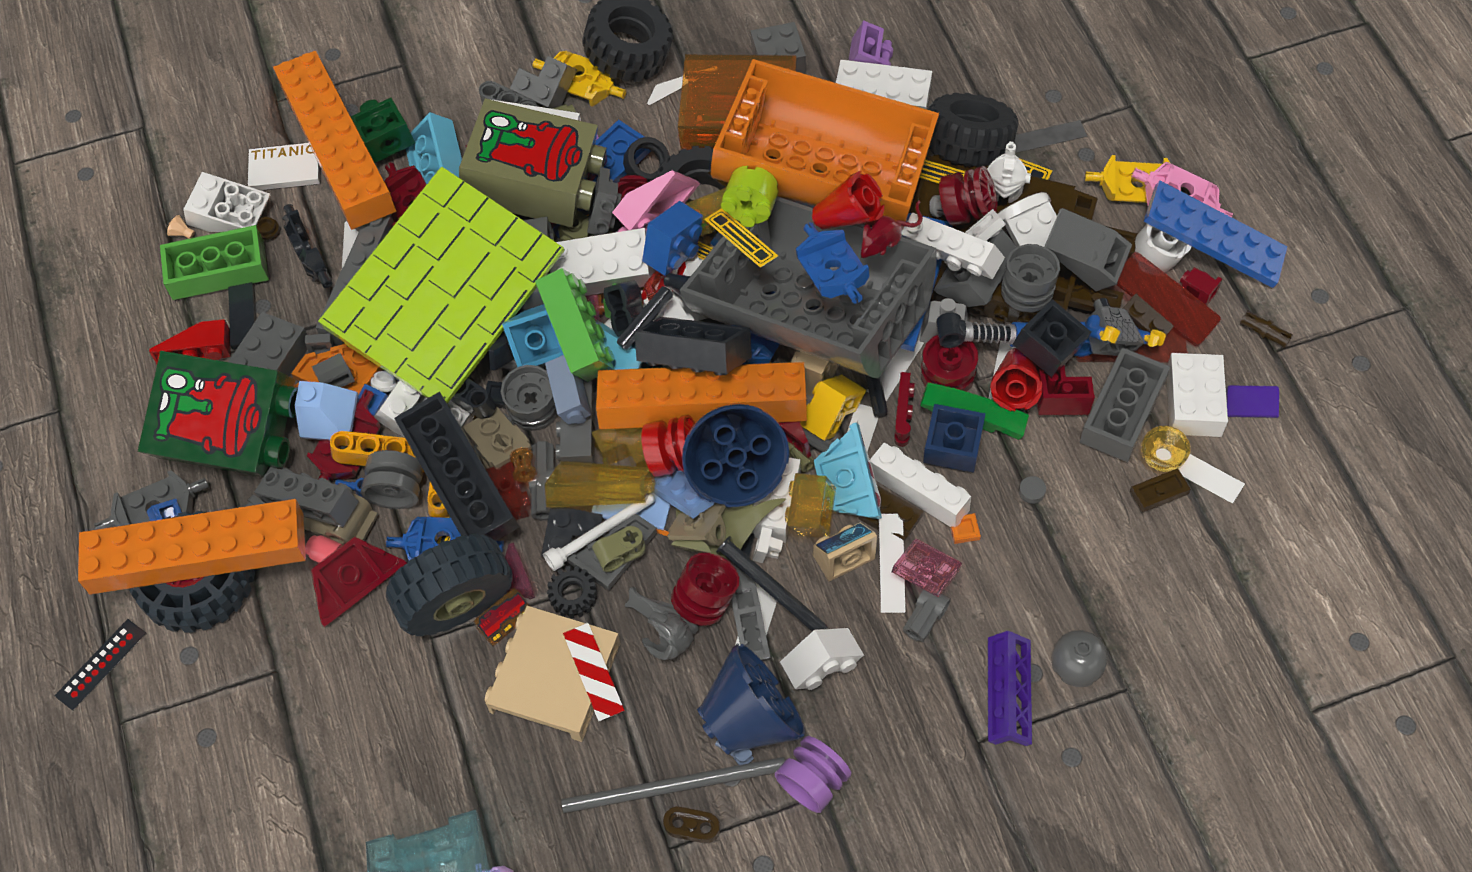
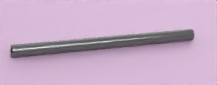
(671, 785)

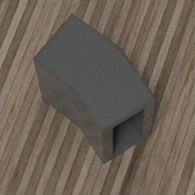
(333, 371)

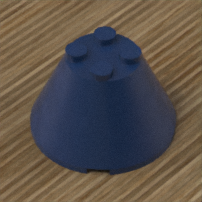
(735, 455)
(746, 706)

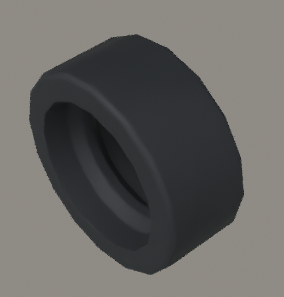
(648, 143)

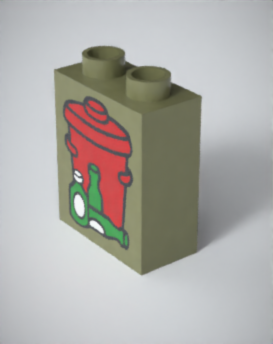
(533, 161)

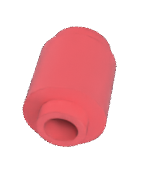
(320, 547)

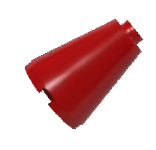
(850, 203)
(1016, 382)

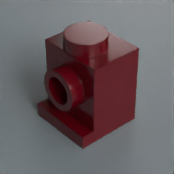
(1201, 284)

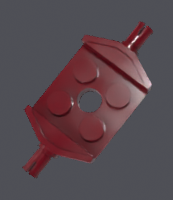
(403, 187)
(363, 423)

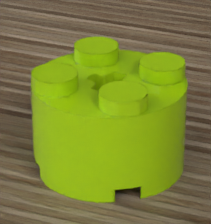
(750, 195)

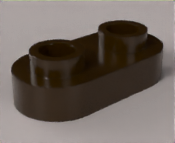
(693, 821)

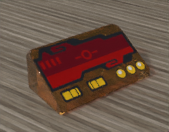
(501, 617)

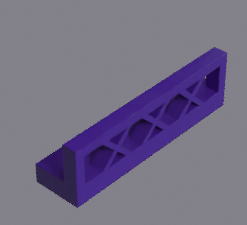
(1004, 686)

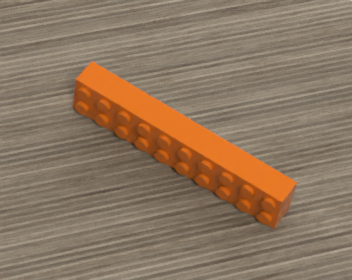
(334, 140)

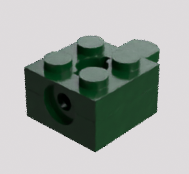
(380, 123)

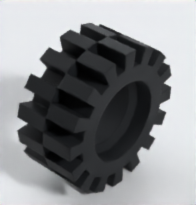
(577, 605)

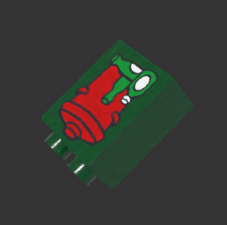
(218, 414)

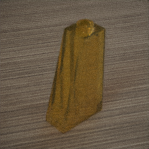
(597, 484)

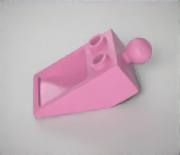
(653, 199)

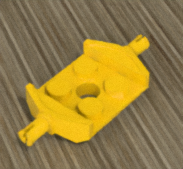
(591, 84)
(1117, 179)

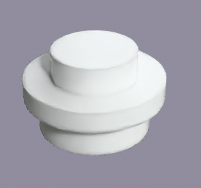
(383, 381)

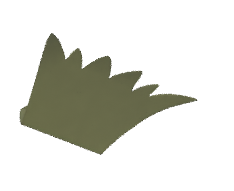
(738, 524)

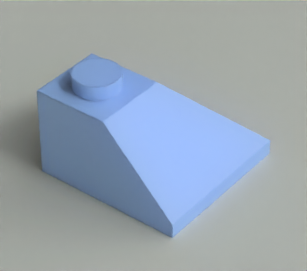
(324, 410)

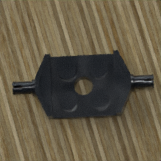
(298, 237)

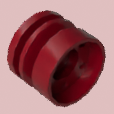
(967, 195)
(705, 589)

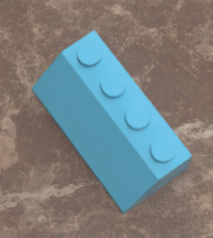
(434, 147)

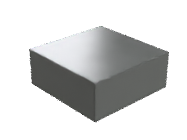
(319, 343)

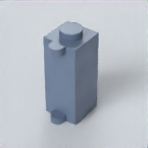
(567, 392)

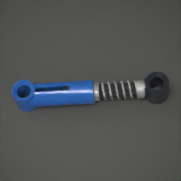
(954, 331)

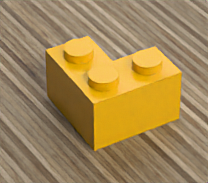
(830, 404)

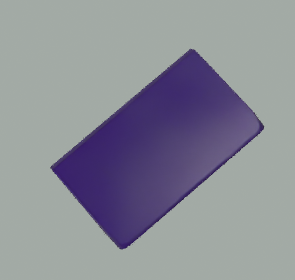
(1252, 401)

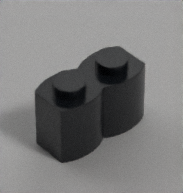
(624, 303)

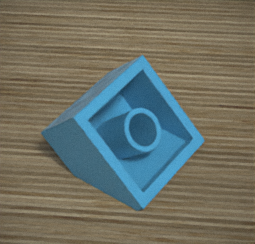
(532, 337)

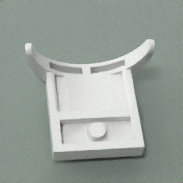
(1029, 219)

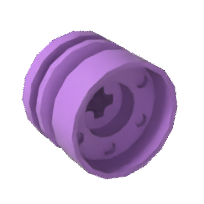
(813, 774)

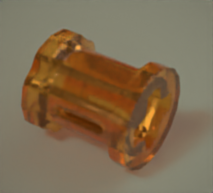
(523, 465)

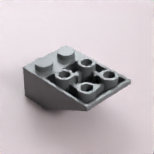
(1088, 249)

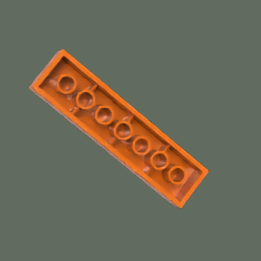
(653, 394)
(191, 546)

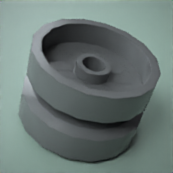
(392, 479)

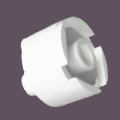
(1160, 247)

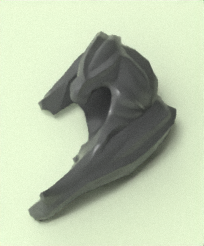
(673, 630)

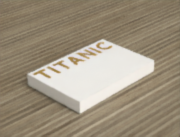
(282, 167)

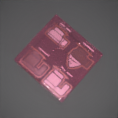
(926, 567)

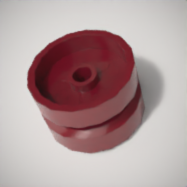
(949, 366)

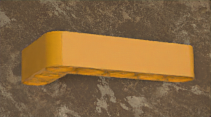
(356, 456)

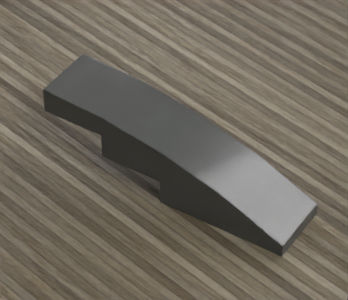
(749, 616)

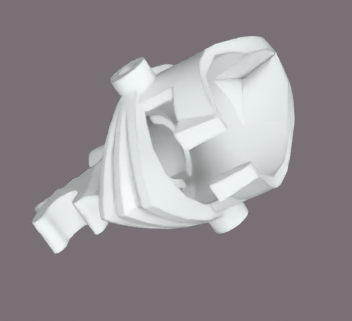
(1009, 174)

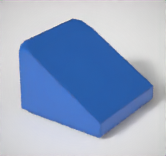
(163, 510)

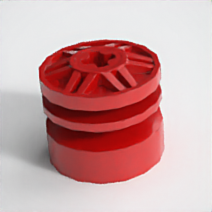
(664, 444)

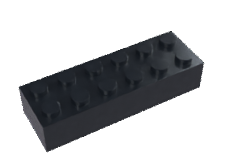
(455, 469)

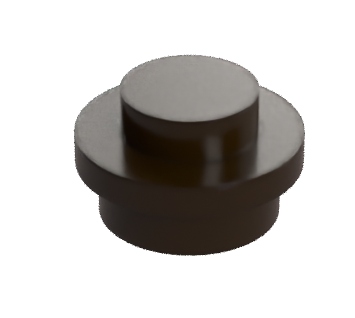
(268, 227)

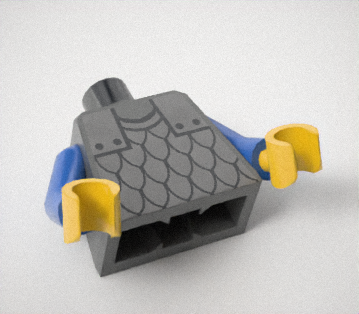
(1115, 329)

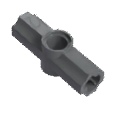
(544, 463)

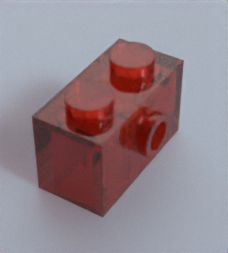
(510, 490)

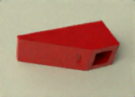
(201, 340)

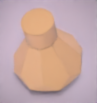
(178, 227)

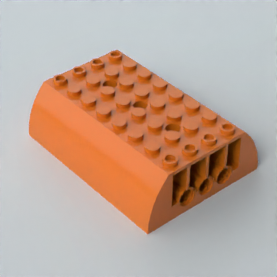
(826, 129)

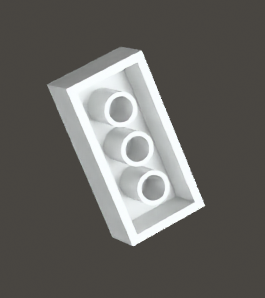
(891, 82)
(606, 259)

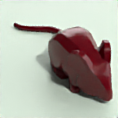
(885, 233)

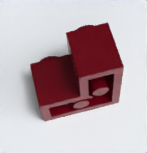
(1065, 394)

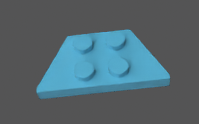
(849, 471)

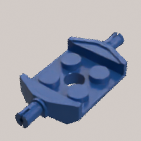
(830, 250)
(424, 534)

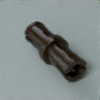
(1266, 329)

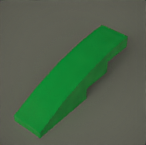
(996, 418)

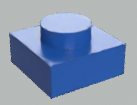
(376, 401)

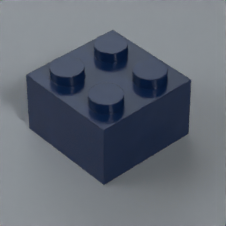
(954, 438)

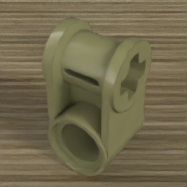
(617, 548)

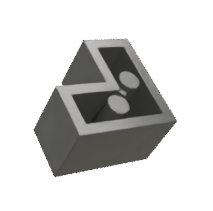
(549, 87)

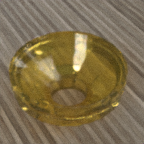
(1165, 438)

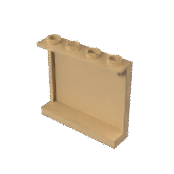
(541, 677)

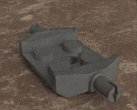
(134, 506)

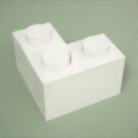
(819, 655)

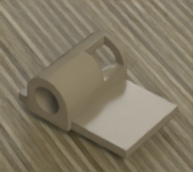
(495, 439)
(357, 525)
(701, 527)

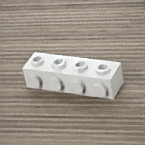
(956, 246)
(919, 485)

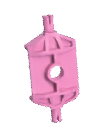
(1177, 177)

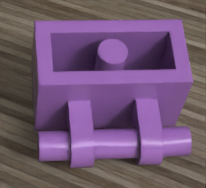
(868, 45)

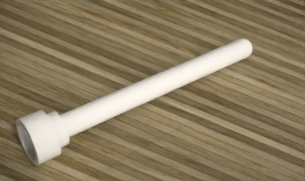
(556, 557)

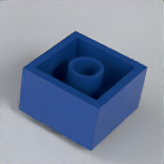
(672, 238)

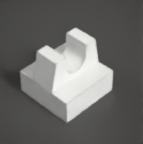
(766, 546)

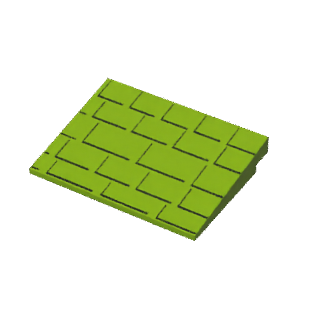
(441, 286)

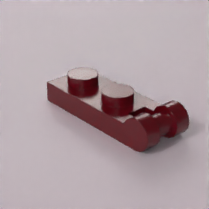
(904, 410)

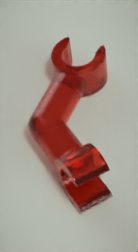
(650, 284)

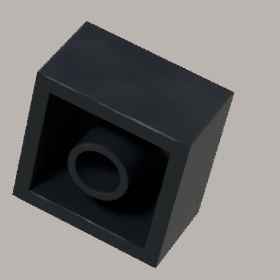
(1051, 338)

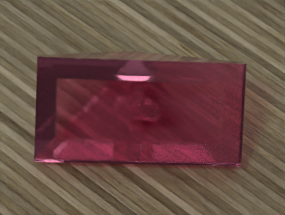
(519, 577)

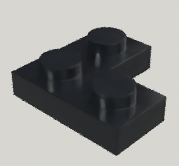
(567, 523)

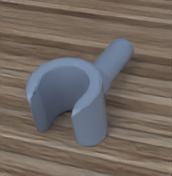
(741, 757)

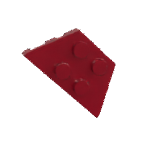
(349, 576)

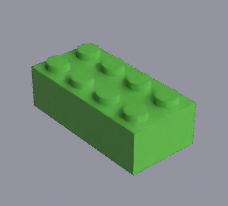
(213, 262)
(575, 324)

